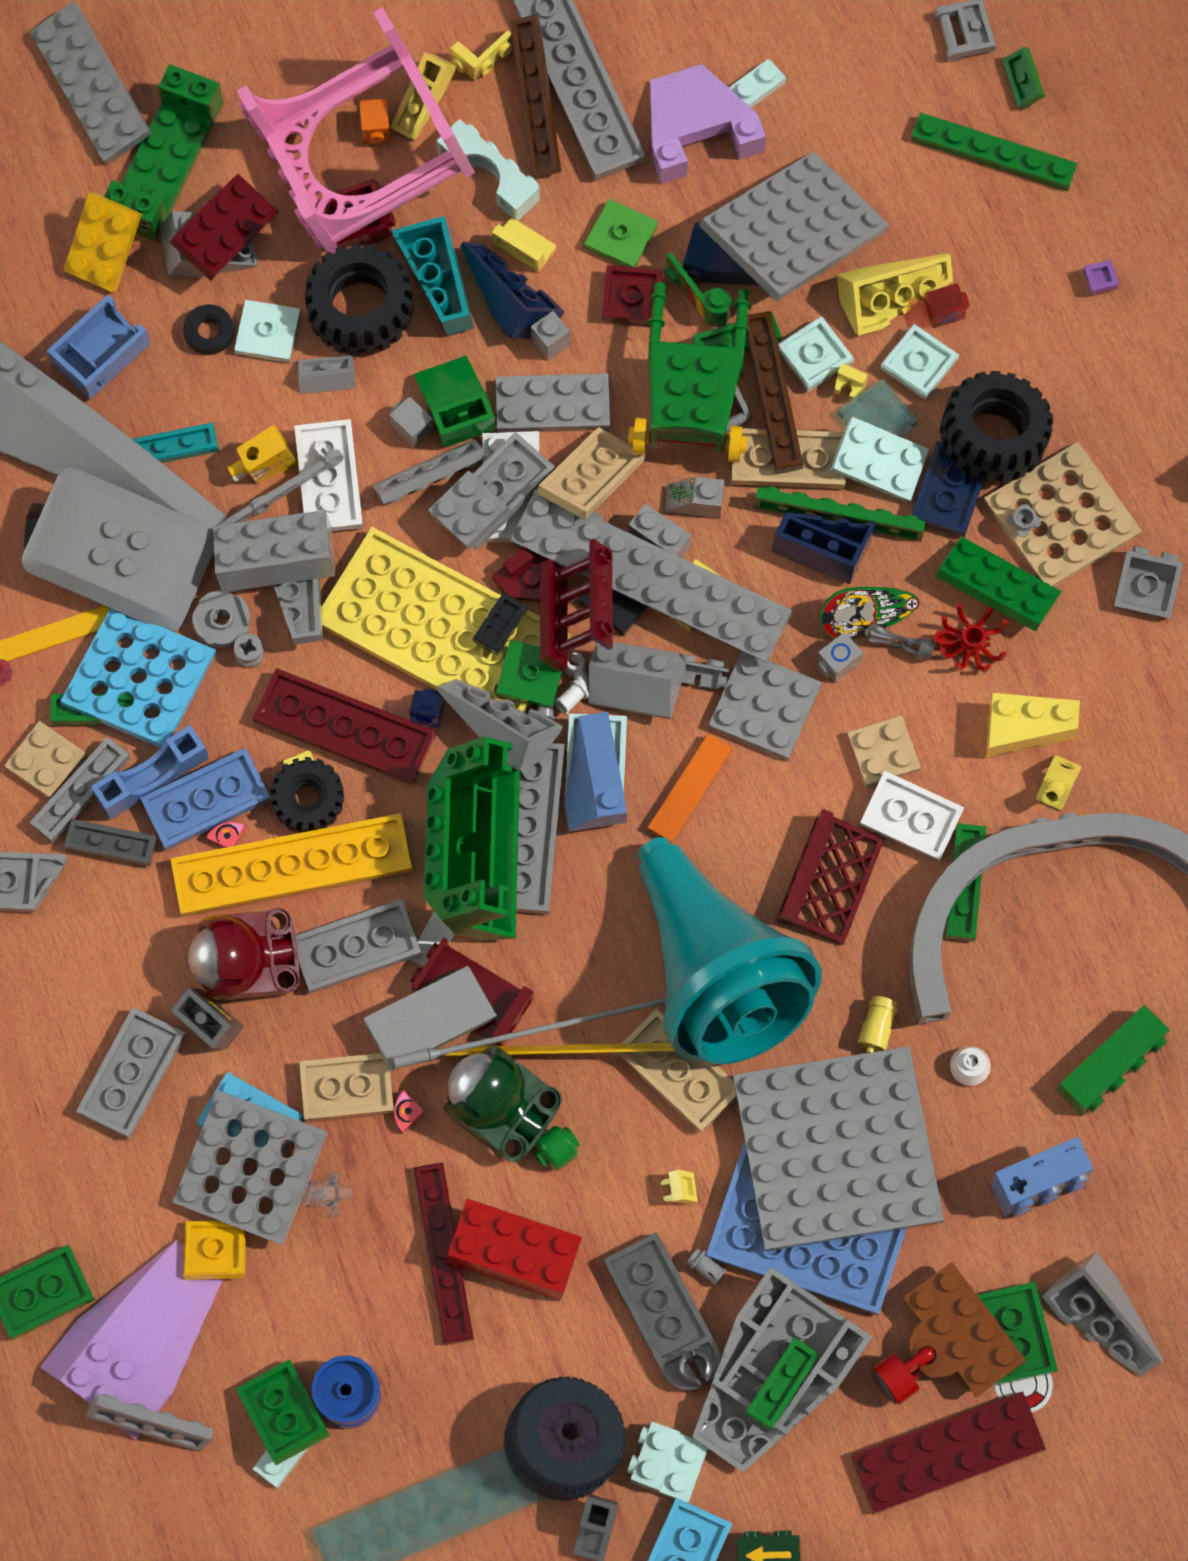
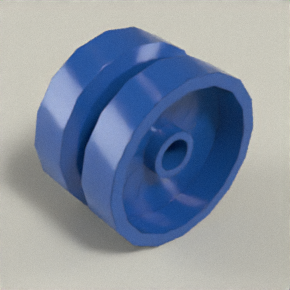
(339, 1375)

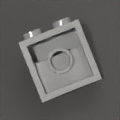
(1148, 582)

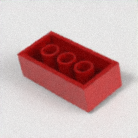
(513, 1249)

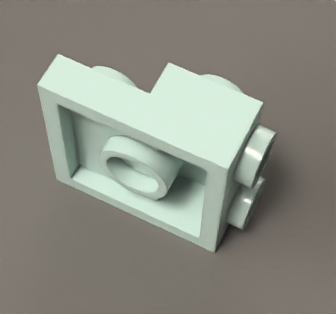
(667, 1462)

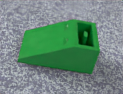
(455, 401)

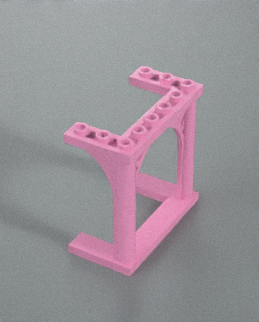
(282, 117)

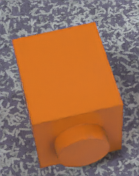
(374, 121)

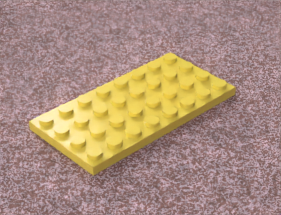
(419, 616)

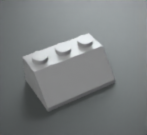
(635, 679)

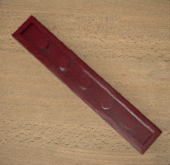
(439, 1235)

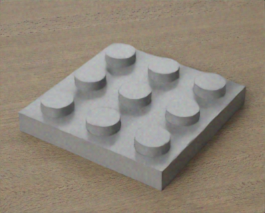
(765, 705)

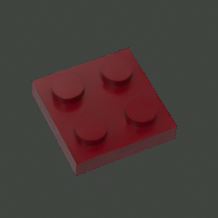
(629, 294)

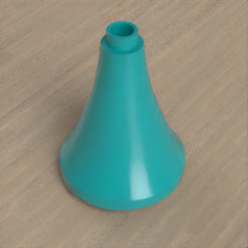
(727, 974)

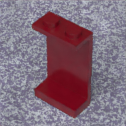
(505, 999)

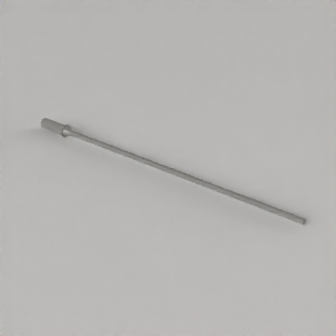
(430, 1054)

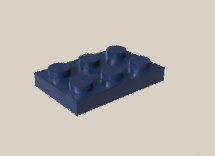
(947, 494)

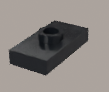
(500, 623)

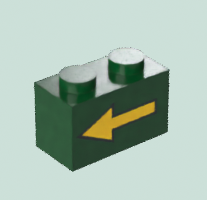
(768, 1548)

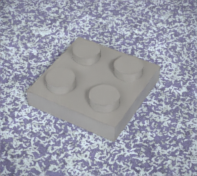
(468, 510)

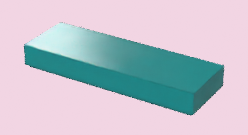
(180, 443)

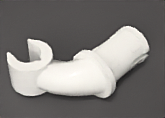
(578, 687)

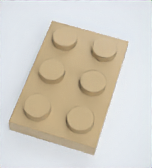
(346, 1087)

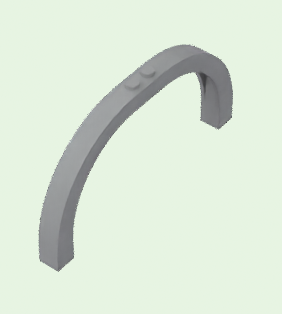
(1040, 836)

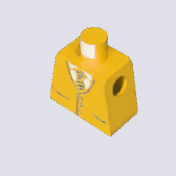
(263, 456)

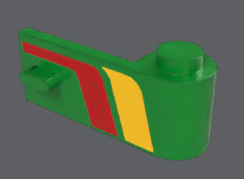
(712, 306)

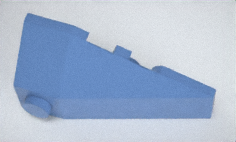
(594, 781)

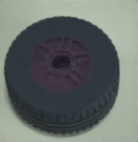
(564, 1438)

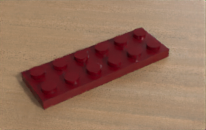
(344, 726)
(948, 1452)

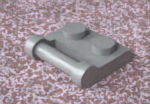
(973, 25)

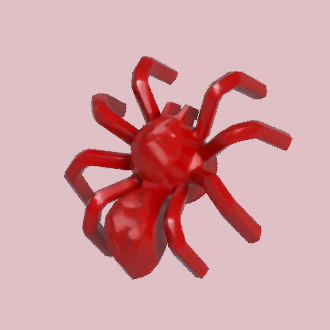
(972, 639)

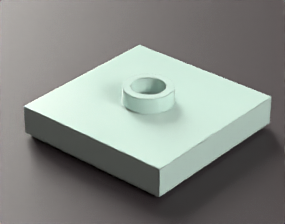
(267, 331)
(814, 353)
(919, 361)

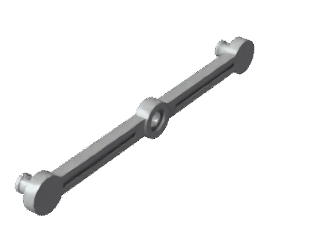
(264, 502)

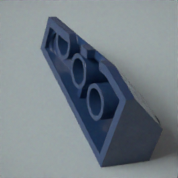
(710, 263)
(506, 293)

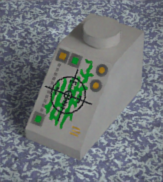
(695, 497)

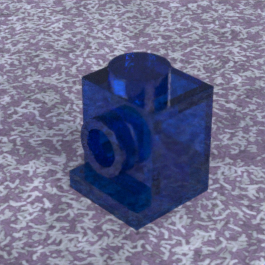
(427, 708)

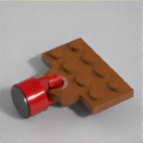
(952, 1338)

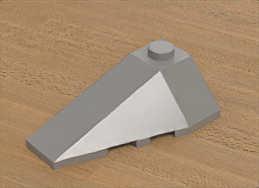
(498, 719)
(1099, 1307)

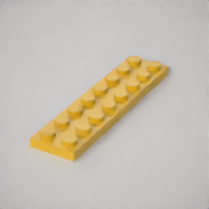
(291, 865)

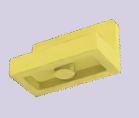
(523, 244)

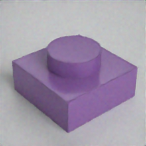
(1100, 277)

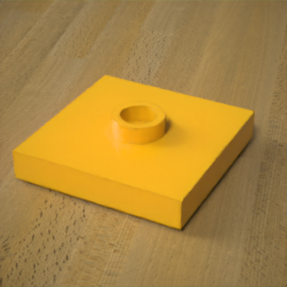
(213, 1251)

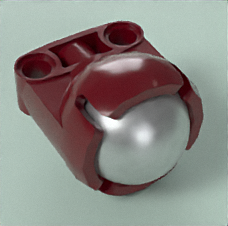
(244, 955)

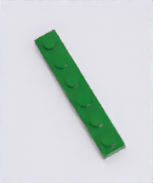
(994, 151)
(904, 526)

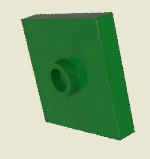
(527, 677)

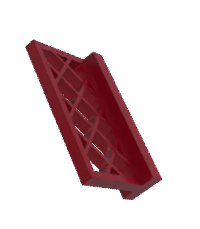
(806, 869)

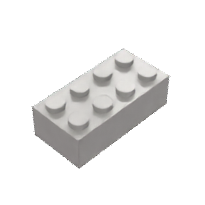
(273, 551)

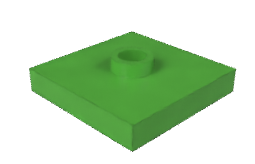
(621, 234)

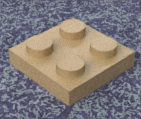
(883, 748)
(45, 760)

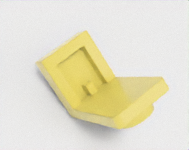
(482, 65)

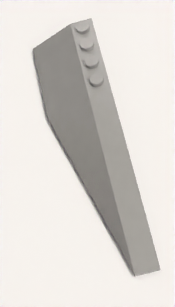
(58, 431)

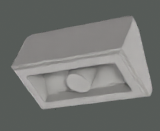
(326, 374)

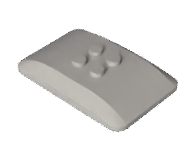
(119, 549)

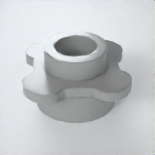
(1027, 513)

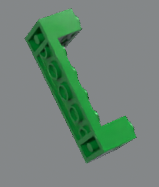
(168, 155)

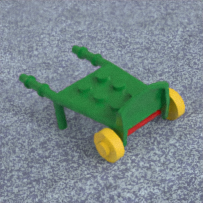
(692, 387)

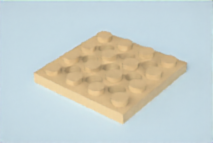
(1090, 484)

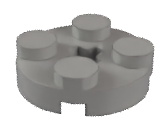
(206, 613)

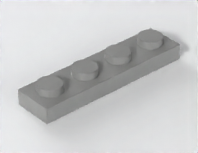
(436, 468)
(77, 790)
(149, 1422)

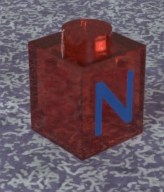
(946, 305)

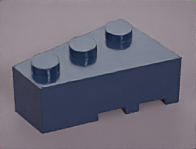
(823, 544)

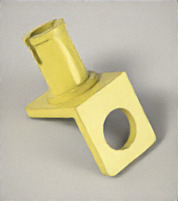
(1058, 782)

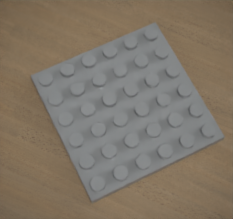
(837, 1149)

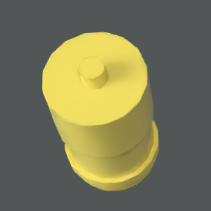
(878, 1023)

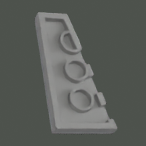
(302, 609)

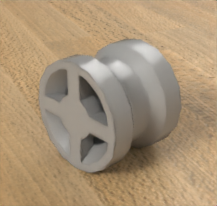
(248, 658)

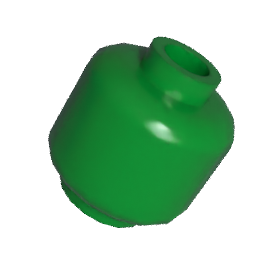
(556, 1148)

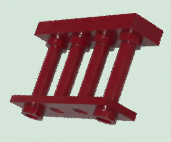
(555, 600)

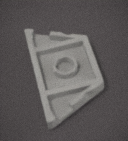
(27, 879)

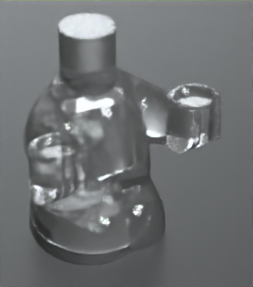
(326, 1194)

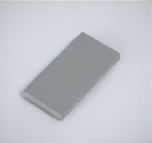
(430, 1016)

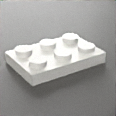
(911, 815)

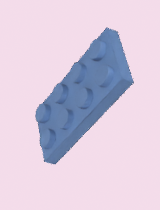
(205, 799)

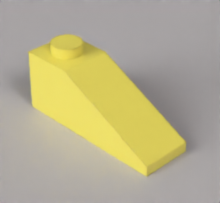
(412, 112)

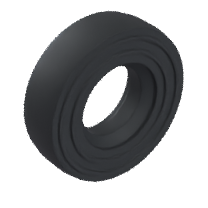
(205, 313)

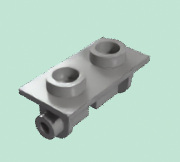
(710, 672)

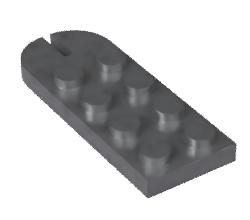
(664, 1313)

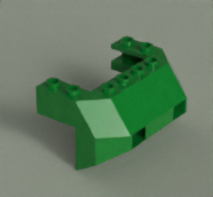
(473, 840)

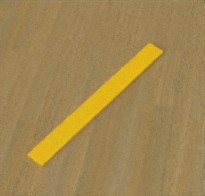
(52, 634)
(576, 1048)

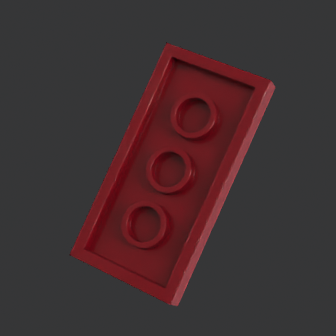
(223, 227)

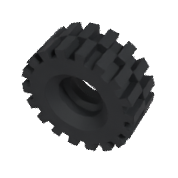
(302, 774)

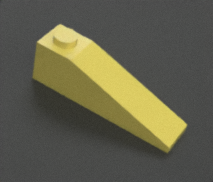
(883, 291)

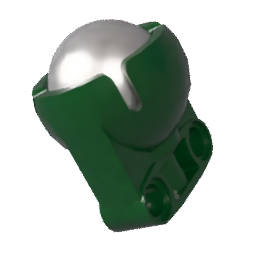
(500, 1102)

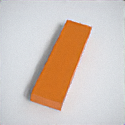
(690, 788)

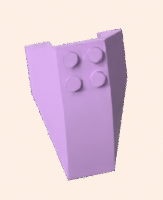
(136, 1335)

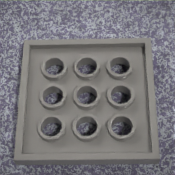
(285, 1197)

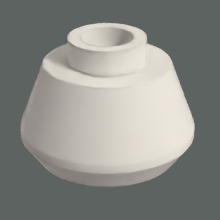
(971, 1073)

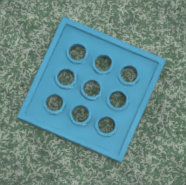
(145, 694)

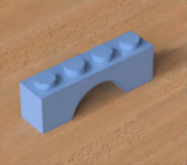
(176, 757)

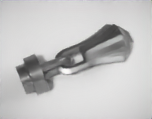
(879, 635)

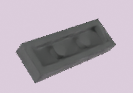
(110, 842)

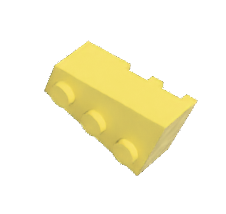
(1029, 721)

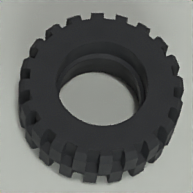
(352, 267)
(1003, 397)

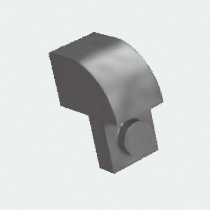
(596, 1527)

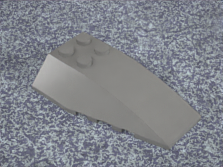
(756, 1343)

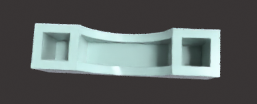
(515, 190)

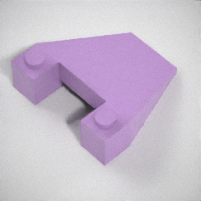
(692, 108)

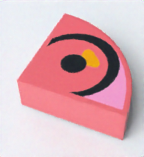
(226, 834)
(406, 1112)

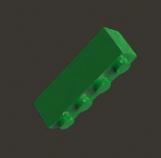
(1113, 1060)

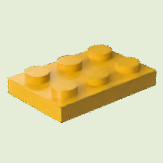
(102, 242)

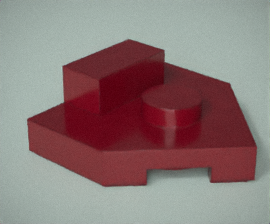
(520, 575)

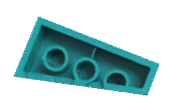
(435, 265)

